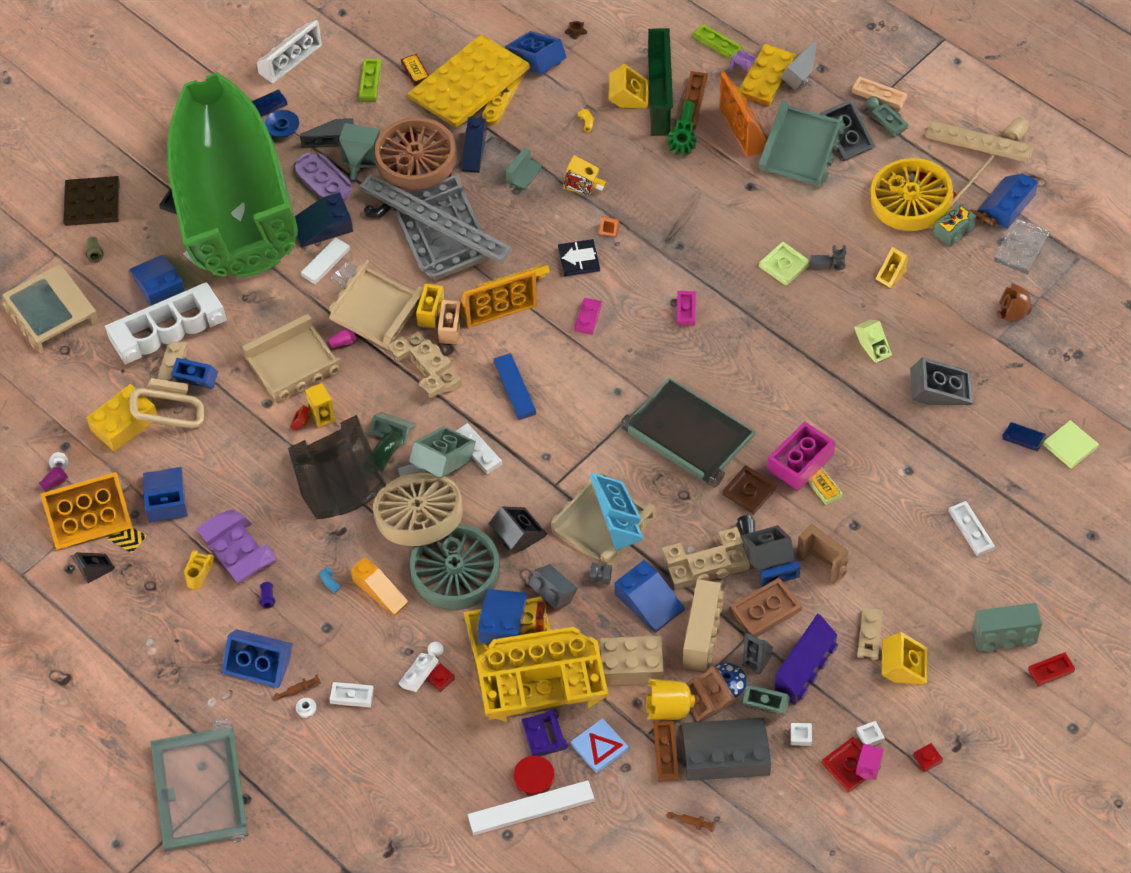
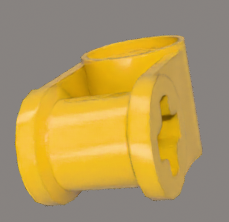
(198, 566)

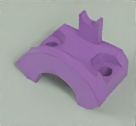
(742, 59)

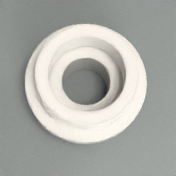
(58, 457)
(308, 712)

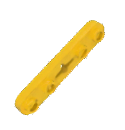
(496, 107)

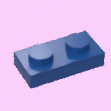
(784, 572)

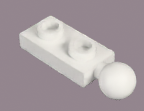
(421, 667)

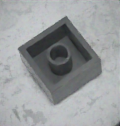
(768, 547)

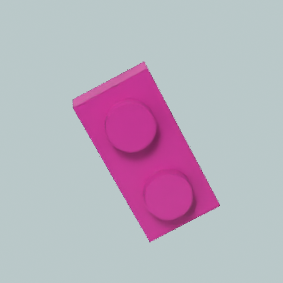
(686, 307)
(588, 316)

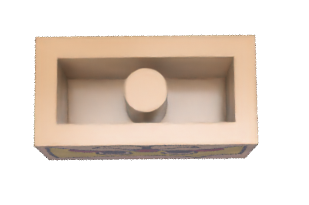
(449, 322)

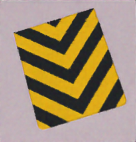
(128, 539)

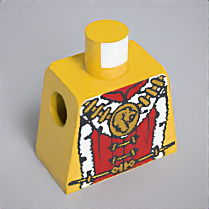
(582, 177)

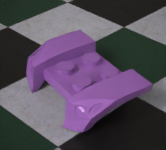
(235, 546)

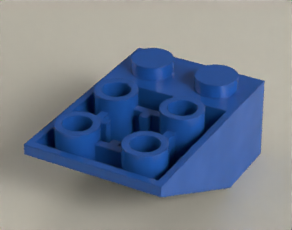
(164, 494)

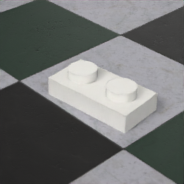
(351, 694)

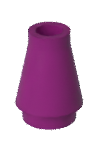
(54, 478)

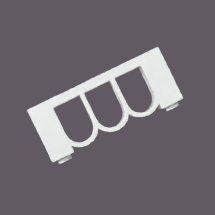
(132, 348)

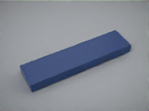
(514, 386)

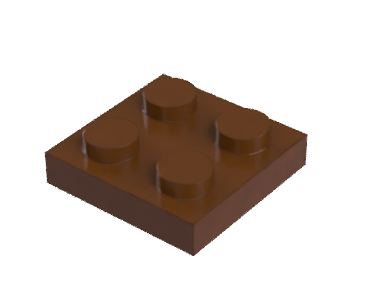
(749, 489)

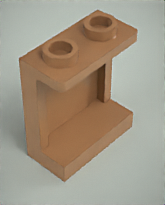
(825, 549)

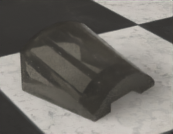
(337, 471)

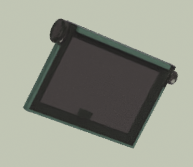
(688, 431)

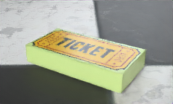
(824, 487)

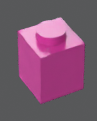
(869, 762)

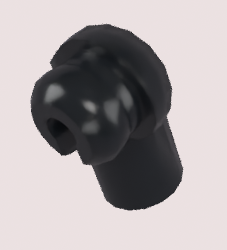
(378, 212)

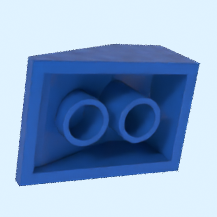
(538, 50)
(157, 280)
(648, 596)
(501, 615)

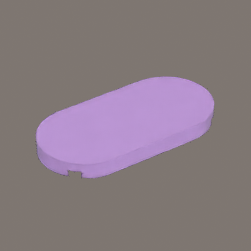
(322, 176)

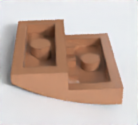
(710, 694)

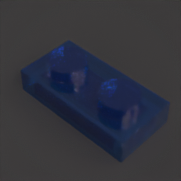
(270, 102)

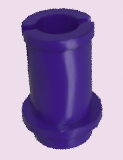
(267, 599)

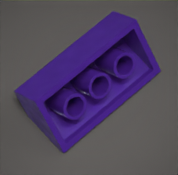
(806, 660)

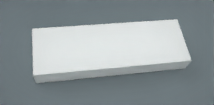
(325, 261)
(971, 528)

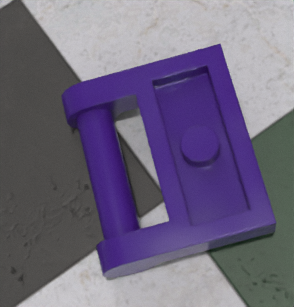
(537, 733)

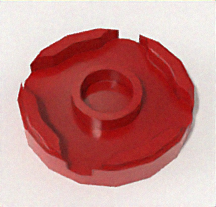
(534, 775)

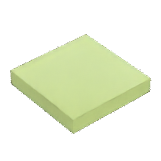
(784, 263)
(1070, 444)

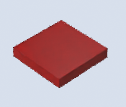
(843, 764)

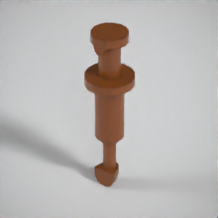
(984, 218)
(299, 687)
(698, 822)

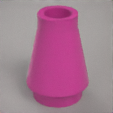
(342, 338)

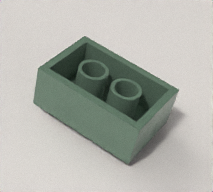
(442, 451)
(1006, 627)

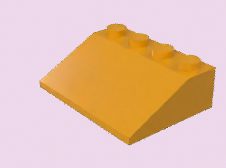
(499, 299)
(86, 510)

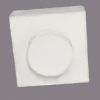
(801, 734)
(870, 734)

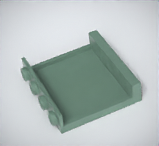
(801, 145)

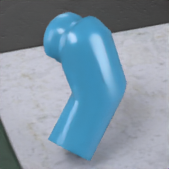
(325, 576)

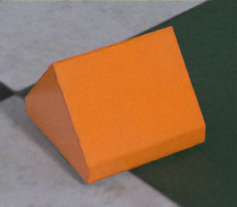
(609, 226)

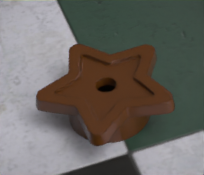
(576, 25)

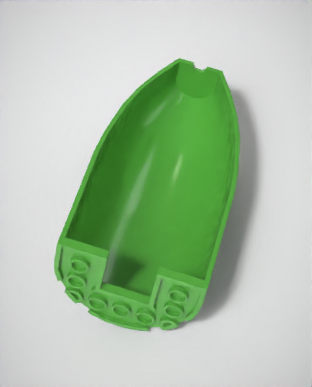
(216, 163)

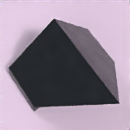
(92, 565)

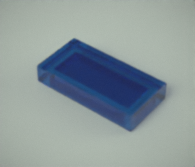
(1024, 436)

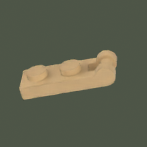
(870, 633)

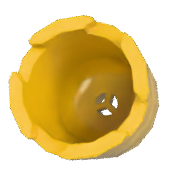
(668, 700)

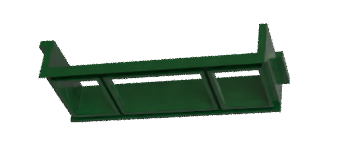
(660, 80)

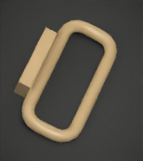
(171, 391)

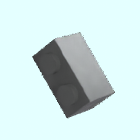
(552, 586)

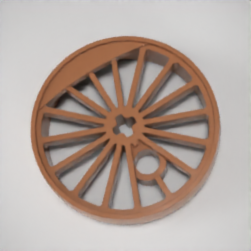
(415, 153)

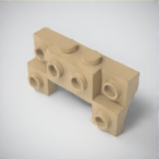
(429, 361)
(706, 564)

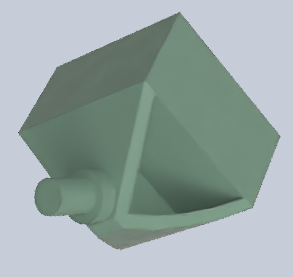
(358, 147)

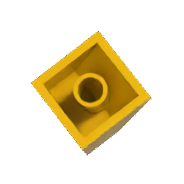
(628, 88)
(904, 660)

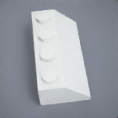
(290, 52)

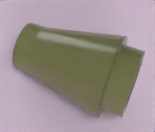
(94, 251)

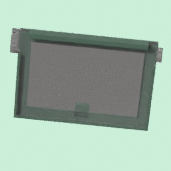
(199, 788)

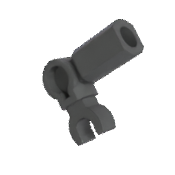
(837, 260)

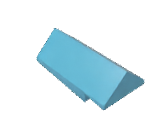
(617, 511)

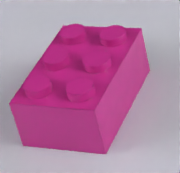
(801, 456)

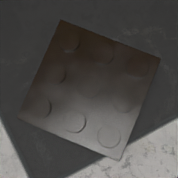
(91, 200)

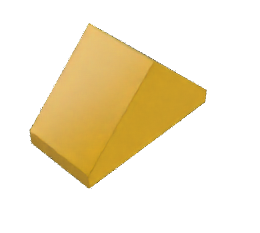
(893, 267)

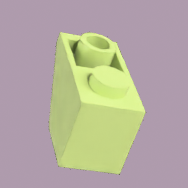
(873, 340)

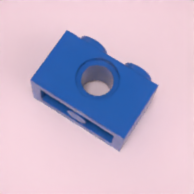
(194, 373)

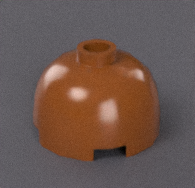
(1015, 304)

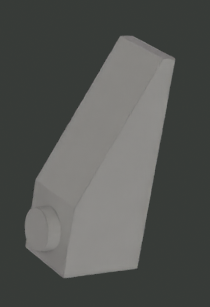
(799, 70)

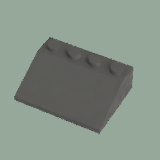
(726, 749)

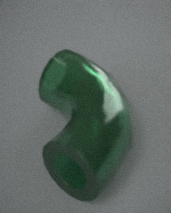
(386, 448)

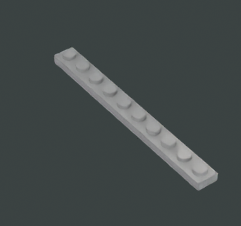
(436, 218)

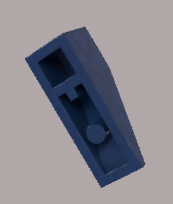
(474, 144)

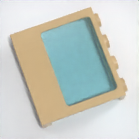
(48, 306)

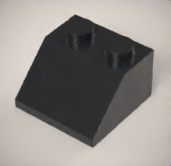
(516, 528)

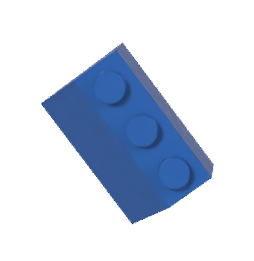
(1009, 199)
(256, 657)

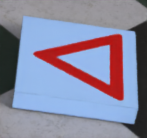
(599, 745)

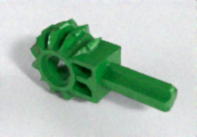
(683, 131)

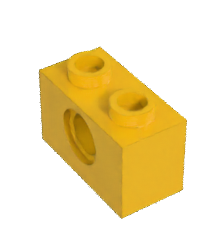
(430, 306)
(320, 405)

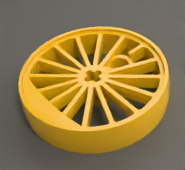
(911, 193)

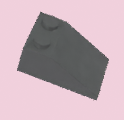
(855, 135)
(940, 383)

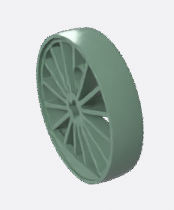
(464, 569)

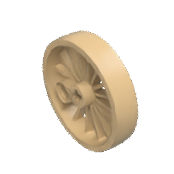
(418, 509)

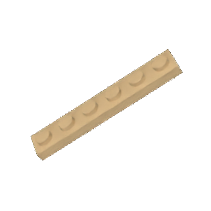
(980, 141)

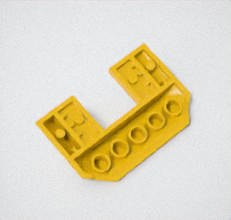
(535, 658)

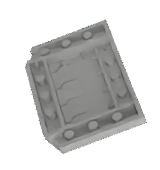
(434, 251)

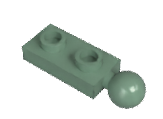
(886, 116)

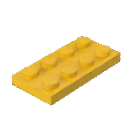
(764, 76)

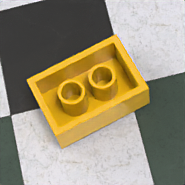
(114, 421)

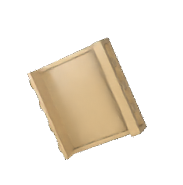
(374, 306)
(291, 359)
(585, 529)

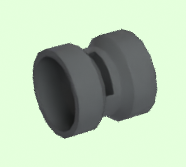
(600, 573)

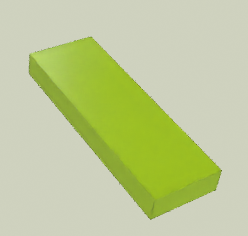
(716, 41)
(370, 80)

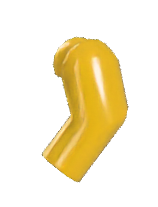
(589, 119)

